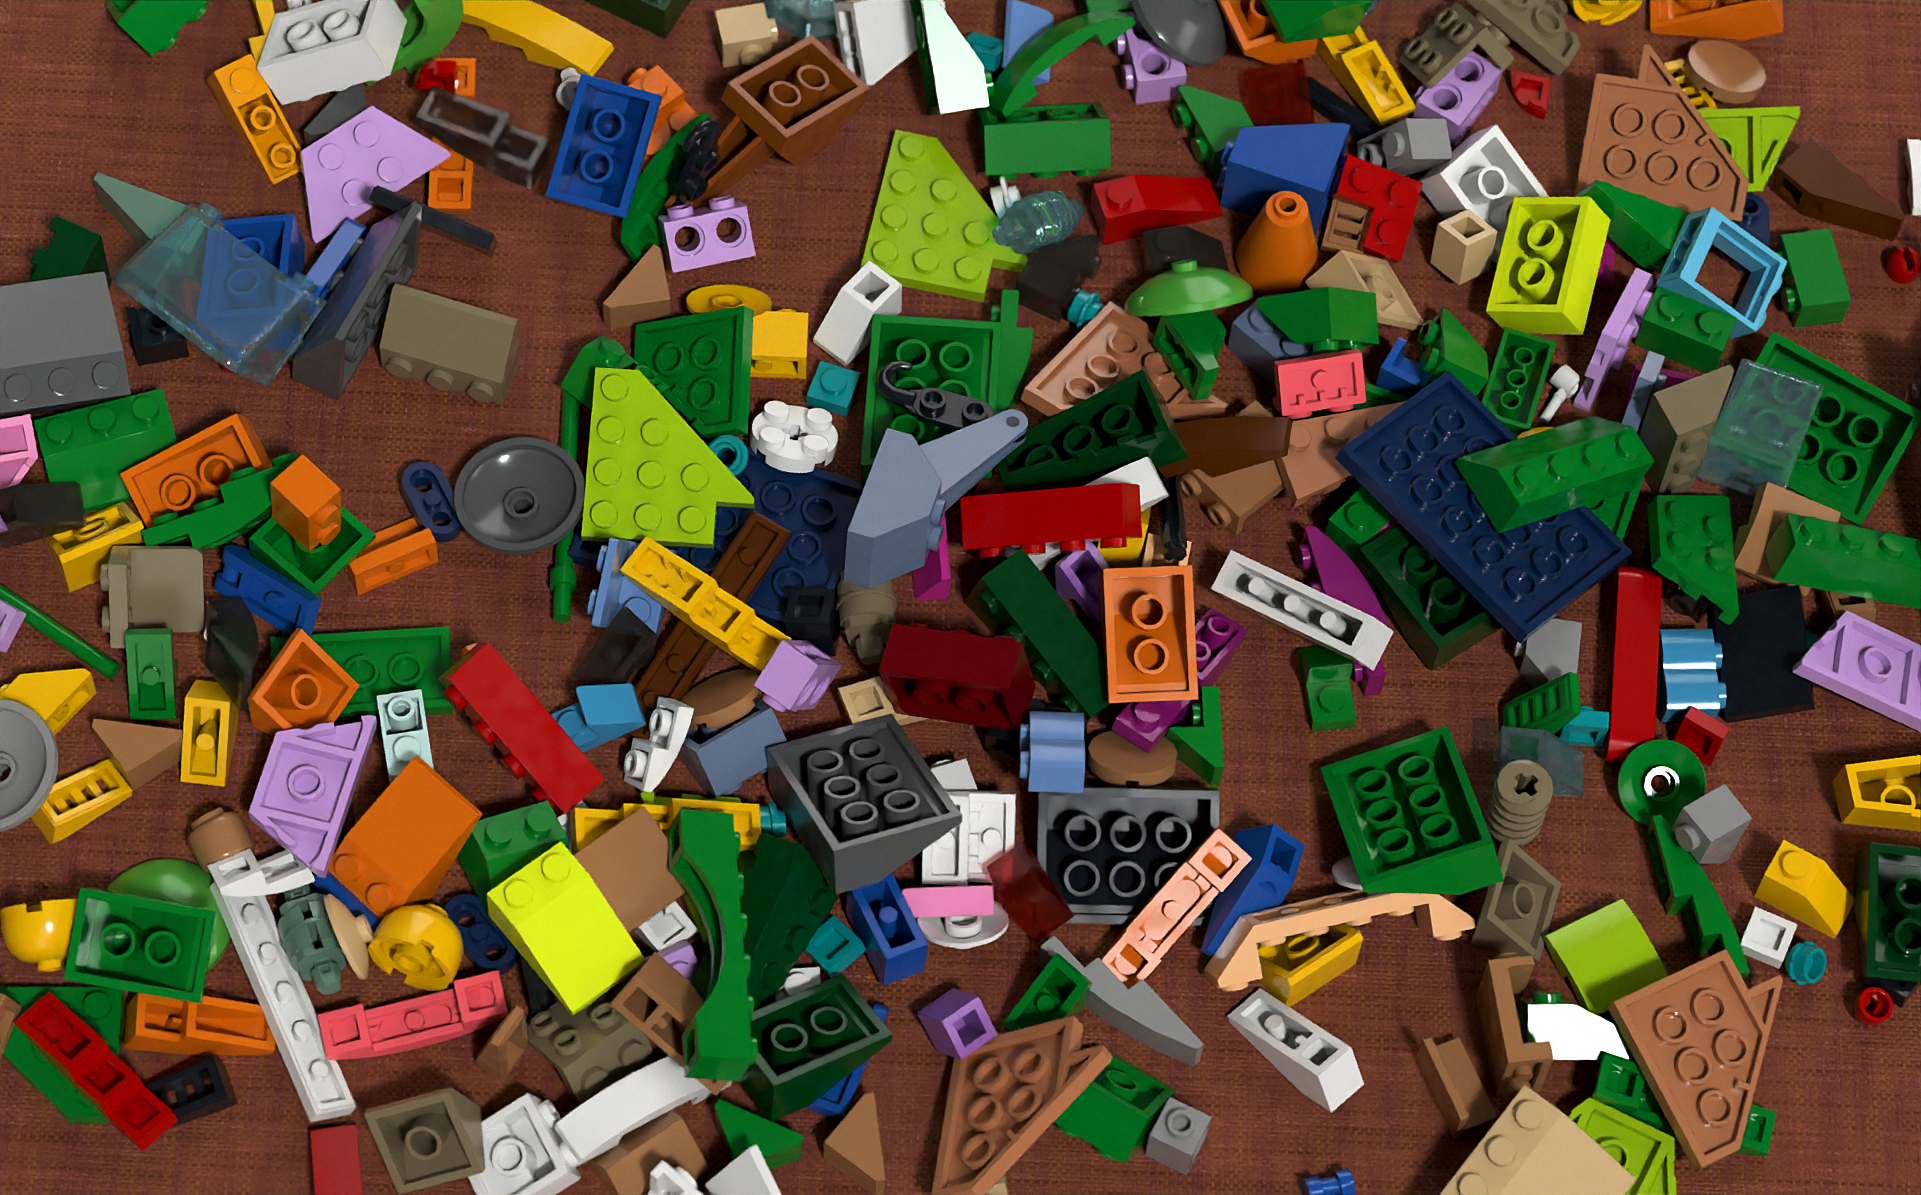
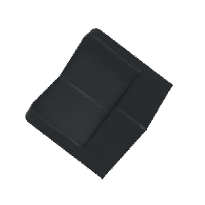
(814, 618)

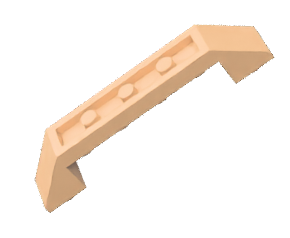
(1238, 956)

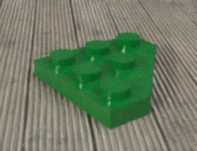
(705, 366)
(98, 1008)

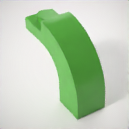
(427, 32)

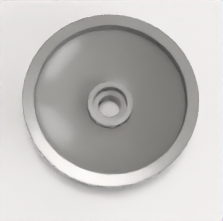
(31, 755)

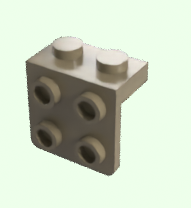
(1449, 41)
(153, 590)
(589, 1047)

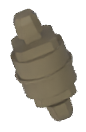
(866, 617)

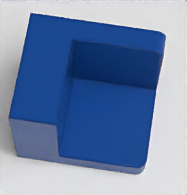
(1400, 373)

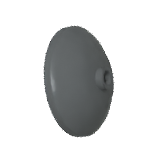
(1185, 29)
(515, 477)

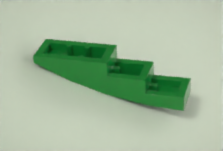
(1689, 891)

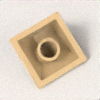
(1371, 275)

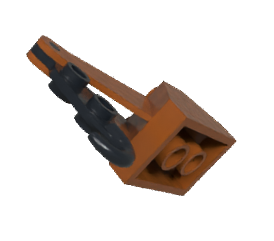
(789, 101)

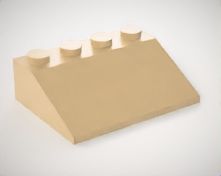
(1538, 1153)

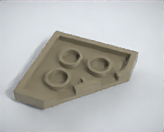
(1536, 27)

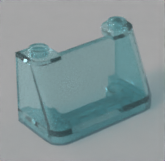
(221, 293)

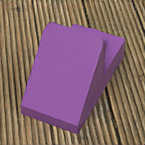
(1079, 580)

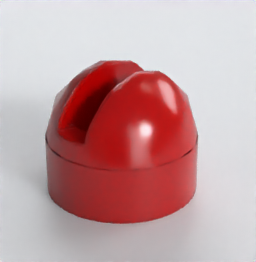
(1897, 268)
(1879, 1012)

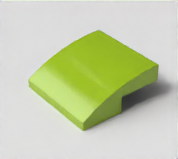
(1605, 956)

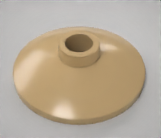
(351, 934)

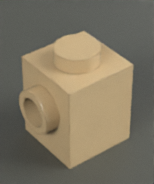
(744, 35)
(1463, 247)

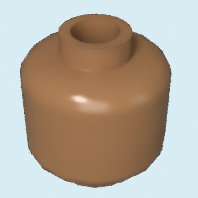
(218, 837)

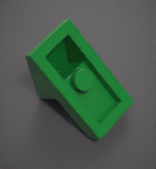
(151, 673)
(1327, 688)
(1201, 744)
(1053, 996)

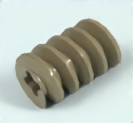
(1519, 802)

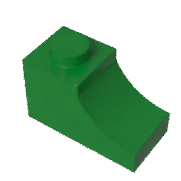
(1191, 348)

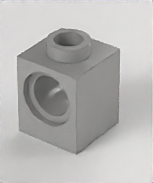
(1178, 1136)

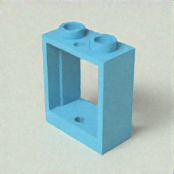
(1688, 255)

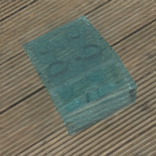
(1760, 429)

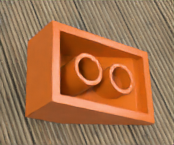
(1717, 18)
(194, 469)
(1149, 633)
(405, 841)

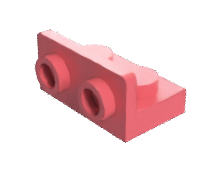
(1319, 383)

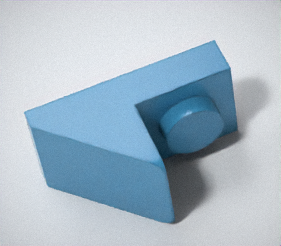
(601, 714)

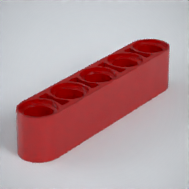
(1632, 660)

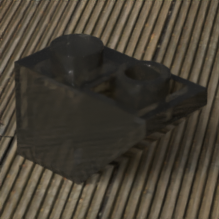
(1057, 274)
(40, 511)

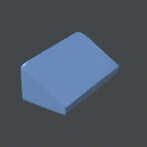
(1022, 26)

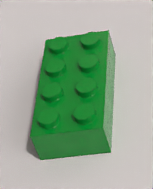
(1518, 378)

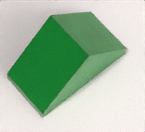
(744, 1130)

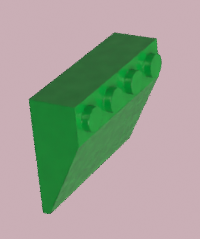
(944, 356)
(1853, 437)
(1413, 818)

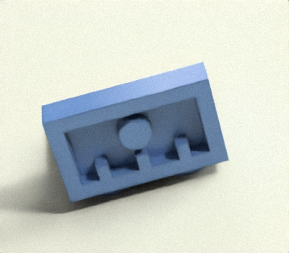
(618, 591)

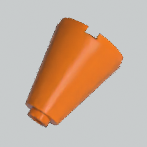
(1279, 246)

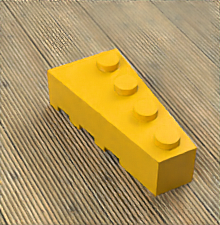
(1881, 793)

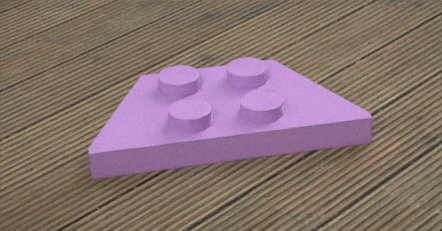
(354, 159)
(1616, 335)
(1867, 667)
(311, 787)

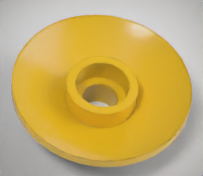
(728, 296)

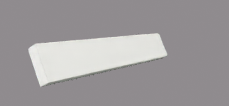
(285, 1006)

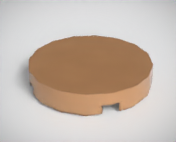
(1725, 70)
(723, 698)
(1119, 760)

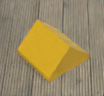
(84, 549)
(1307, 962)

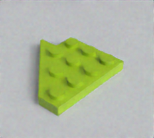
(934, 224)
(650, 469)

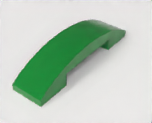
(1014, 84)
(652, 192)
(1624, 1088)

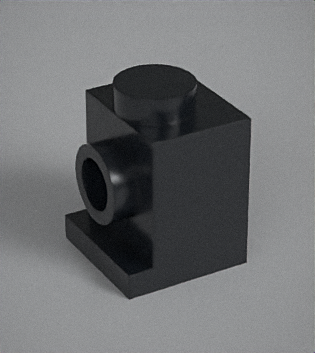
(154, 338)

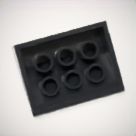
(1120, 845)

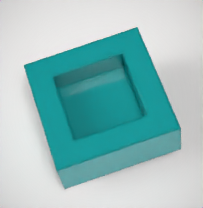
(987, 49)
(833, 388)
(1586, 729)
(834, 947)

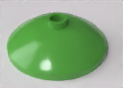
(1187, 291)
(178, 883)

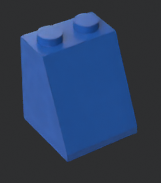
(1282, 159)

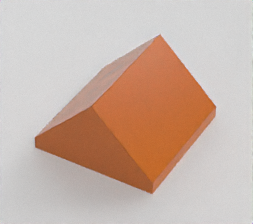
(300, 688)

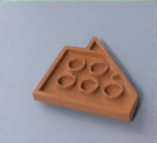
(1657, 144)
(1104, 354)
(1701, 1050)
(1007, 1099)

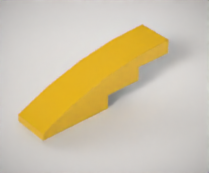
(540, 33)
(1366, 75)
(702, 604)
(592, 823)

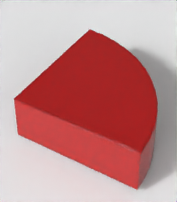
(437, 73)
(1530, 92)

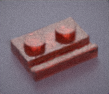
(1280, 95)

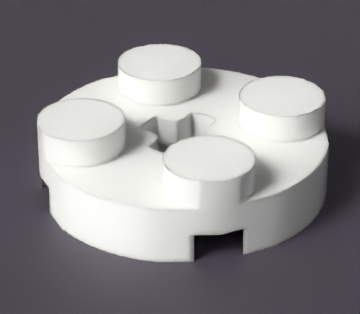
(811, 427)

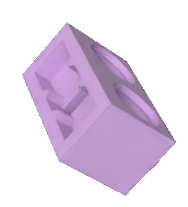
(1144, 57)
(1462, 98)
(707, 246)
(796, 676)

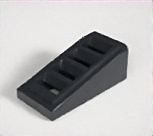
(196, 1074)

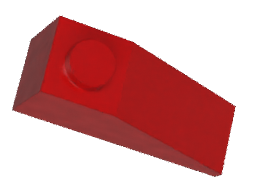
(1148, 202)

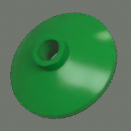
(1682, 775)

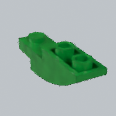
(1014, 351)
(214, 524)

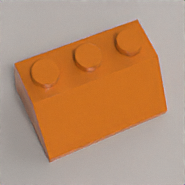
(1258, 35)

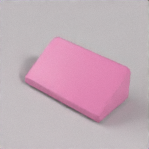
(950, 901)

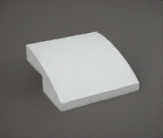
(975, 843)

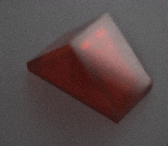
(1028, 892)

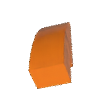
(193, 1028)

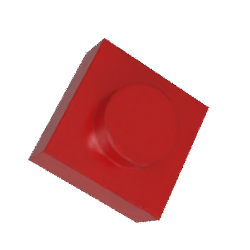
(1702, 735)

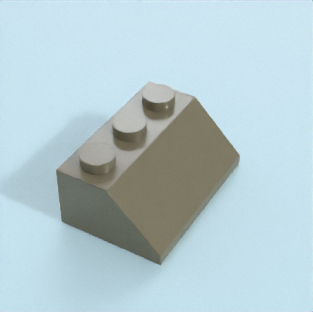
(450, 344)
(1680, 429)

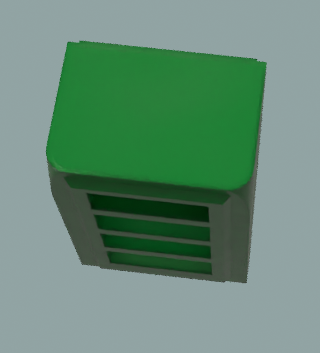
(1541, 705)

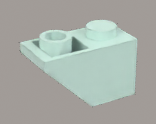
(403, 730)

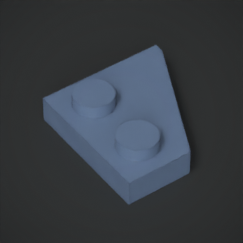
(1648, 382)

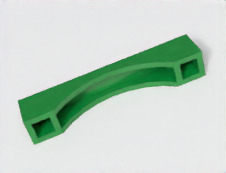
(704, 861)

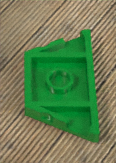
(1695, 547)

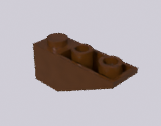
(1828, 191)

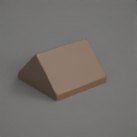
(629, 1164)

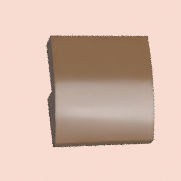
(1767, 513)
(633, 869)

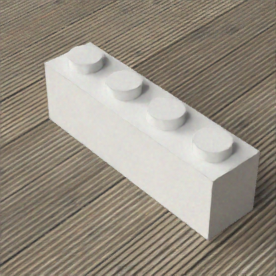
(1302, 610)

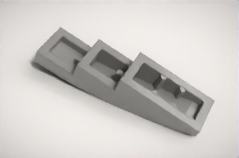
(1133, 1010)

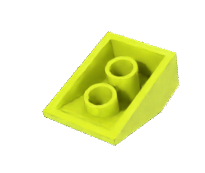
(564, 928)

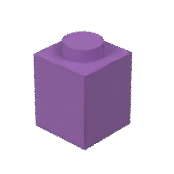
(957, 1023)

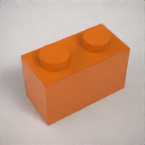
(306, 504)

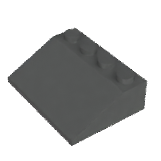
(358, 303)
(59, 346)
(860, 800)

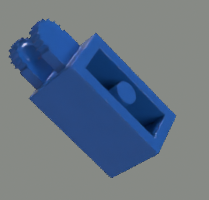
(887, 930)

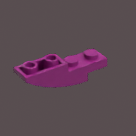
(1339, 578)
(1215, 644)

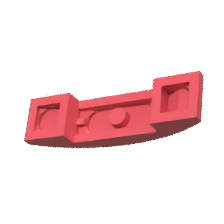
(413, 1022)

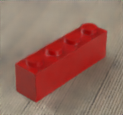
(1051, 518)
(520, 728)

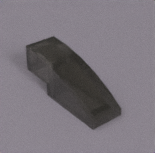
(484, 136)
(232, 648)

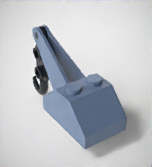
(916, 484)

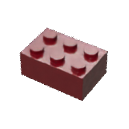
(957, 677)

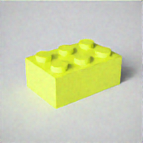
(1548, 265)

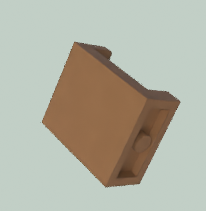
(1238, 493)
(1509, 1059)

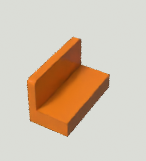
(392, 555)

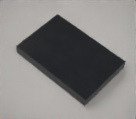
(437, 221)
(1761, 654)

